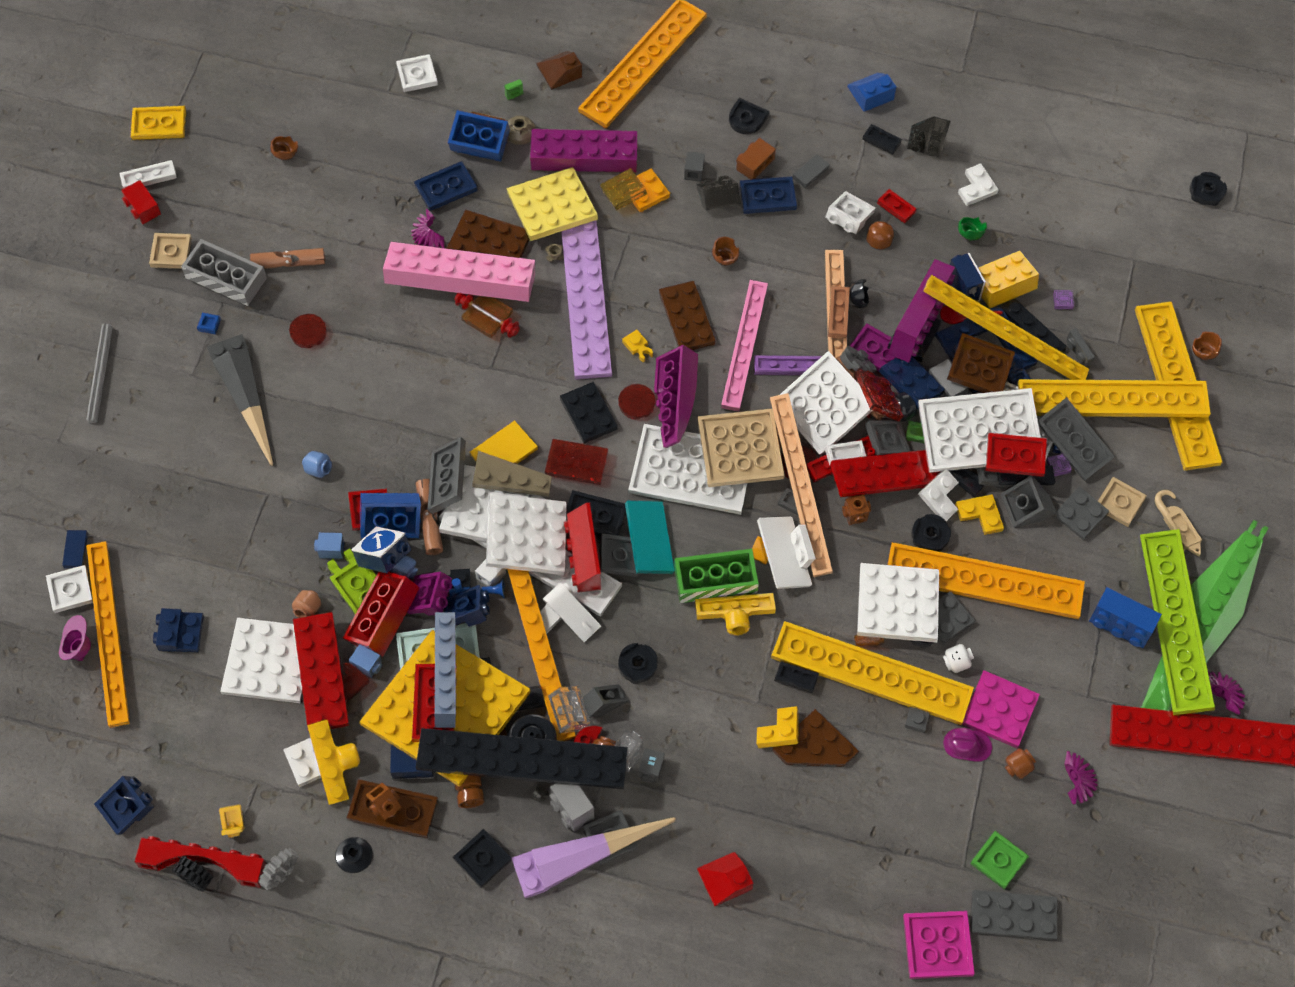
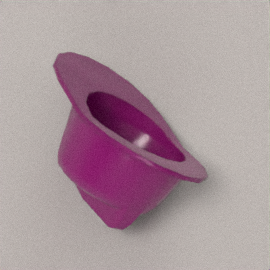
(74, 641)
(967, 744)

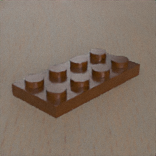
(687, 316)
(412, 818)

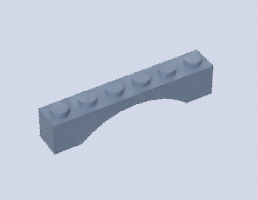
(445, 670)

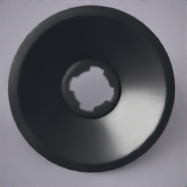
(360, 861)

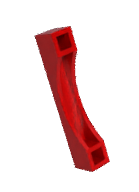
(157, 855)

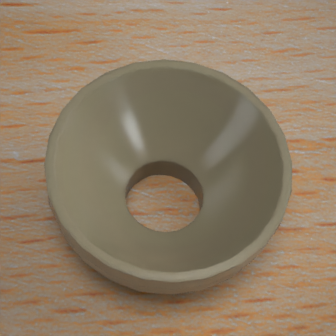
(523, 134)

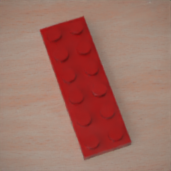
(882, 473)
(320, 670)

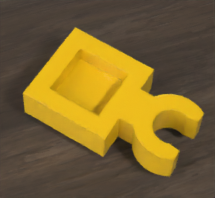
(637, 344)

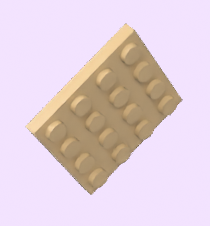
(740, 447)

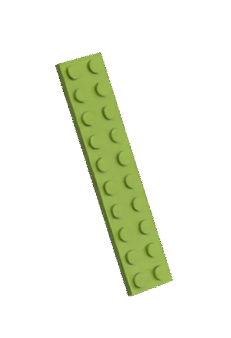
(1178, 624)

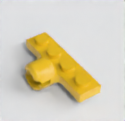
(735, 610)
(332, 761)

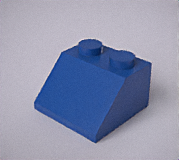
(873, 91)

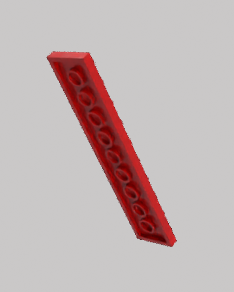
(1202, 735)

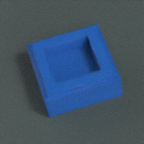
(208, 323)

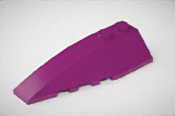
(676, 391)

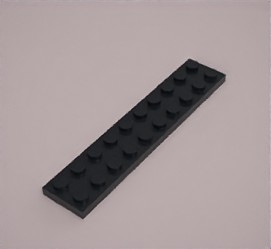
(522, 758)

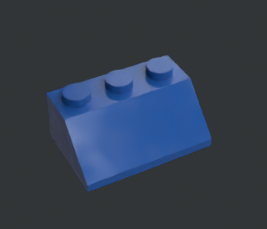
(390, 511)

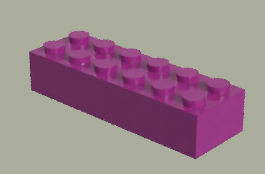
(583, 150)
(919, 315)

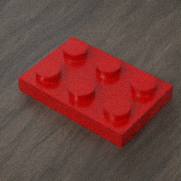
(1016, 454)

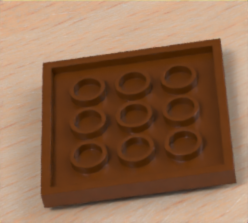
(488, 236)

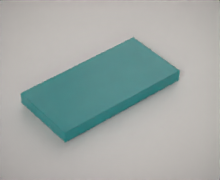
(649, 537)

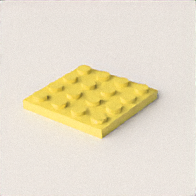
(552, 204)

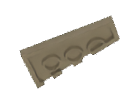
(506, 476)

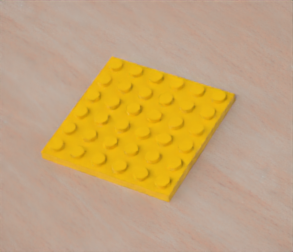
(483, 700)

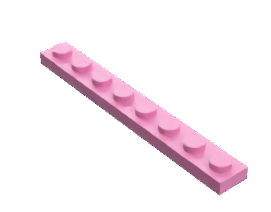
(744, 346)

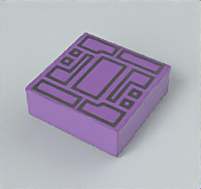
(1063, 299)
(1060, 465)

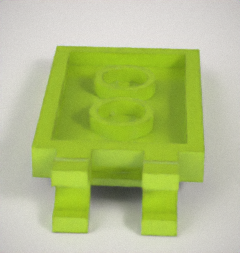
(351, 580)

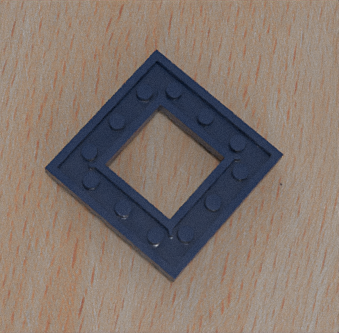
(950, 338)

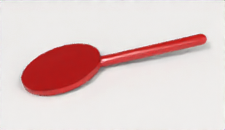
(953, 317)

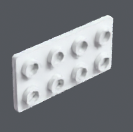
(787, 551)

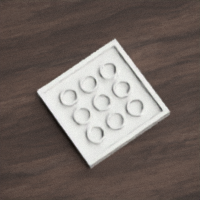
(826, 403)
(470, 515)
(526, 534)
(898, 602)
(263, 662)

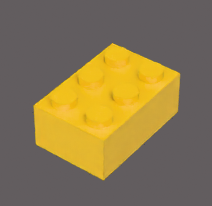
(1008, 279)

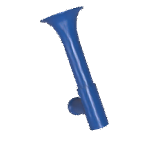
(496, 589)

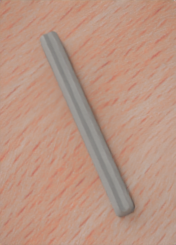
(99, 373)

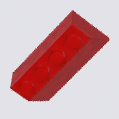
(584, 549)
(381, 612)

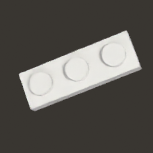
(149, 174)

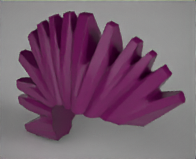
(424, 234)
(1227, 690)
(1082, 779)

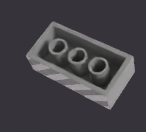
(224, 272)

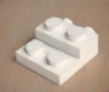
(849, 212)

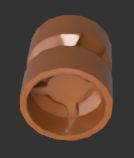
(470, 793)

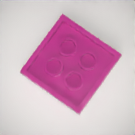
(1000, 709)
(938, 945)

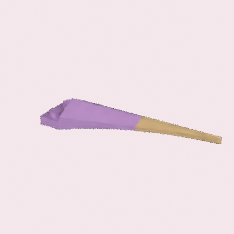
(553, 864)

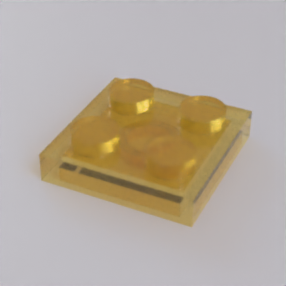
(623, 189)

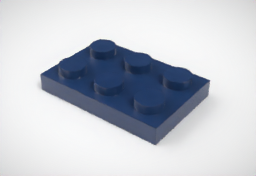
(445, 186)
(768, 195)
(911, 379)

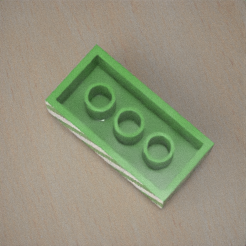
(716, 575)

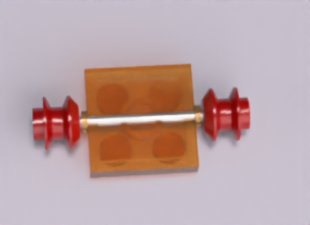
(487, 315)

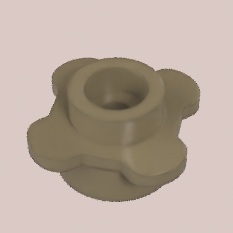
(554, 248)

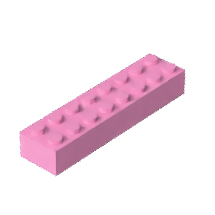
(459, 271)

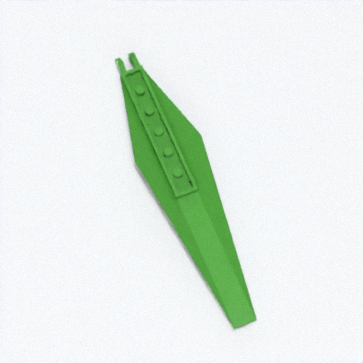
(1219, 604)

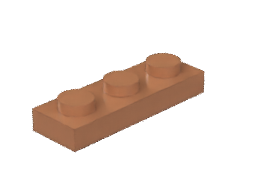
(838, 312)

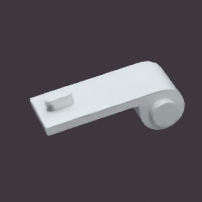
(571, 611)

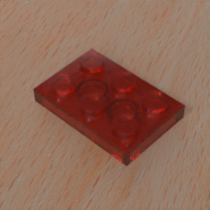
(879, 394)
(576, 461)

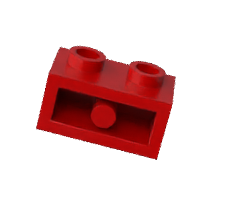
(141, 202)

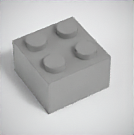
(572, 805)

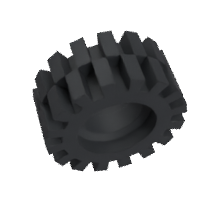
(192, 873)

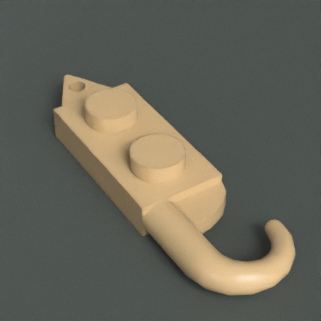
(1177, 519)

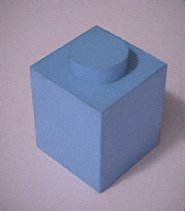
(330, 545)
(366, 661)

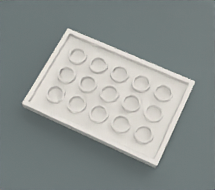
(959, 426)
(680, 474)

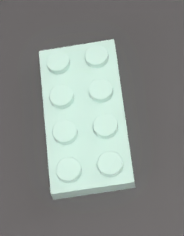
(409, 641)

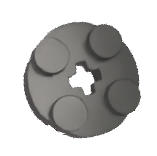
(856, 359)

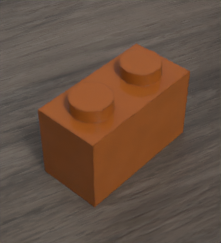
(755, 159)

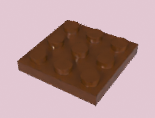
(980, 365)

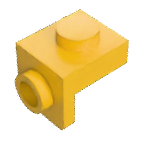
(231, 820)

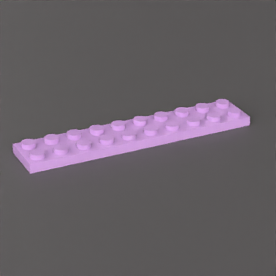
(586, 302)

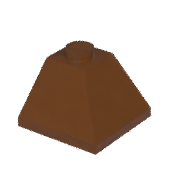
(560, 69)

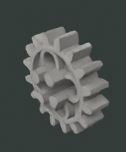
(277, 869)

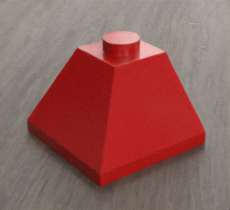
(725, 878)

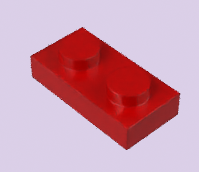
(896, 206)

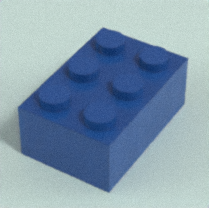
(479, 135)
(1125, 618)

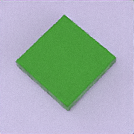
(999, 860)

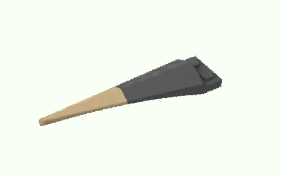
(235, 368)

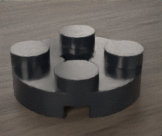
(1206, 197)
(940, 528)
(640, 652)

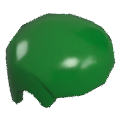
(971, 228)

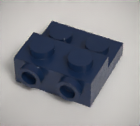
(469, 606)
(178, 631)
(124, 804)

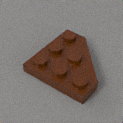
(817, 744)

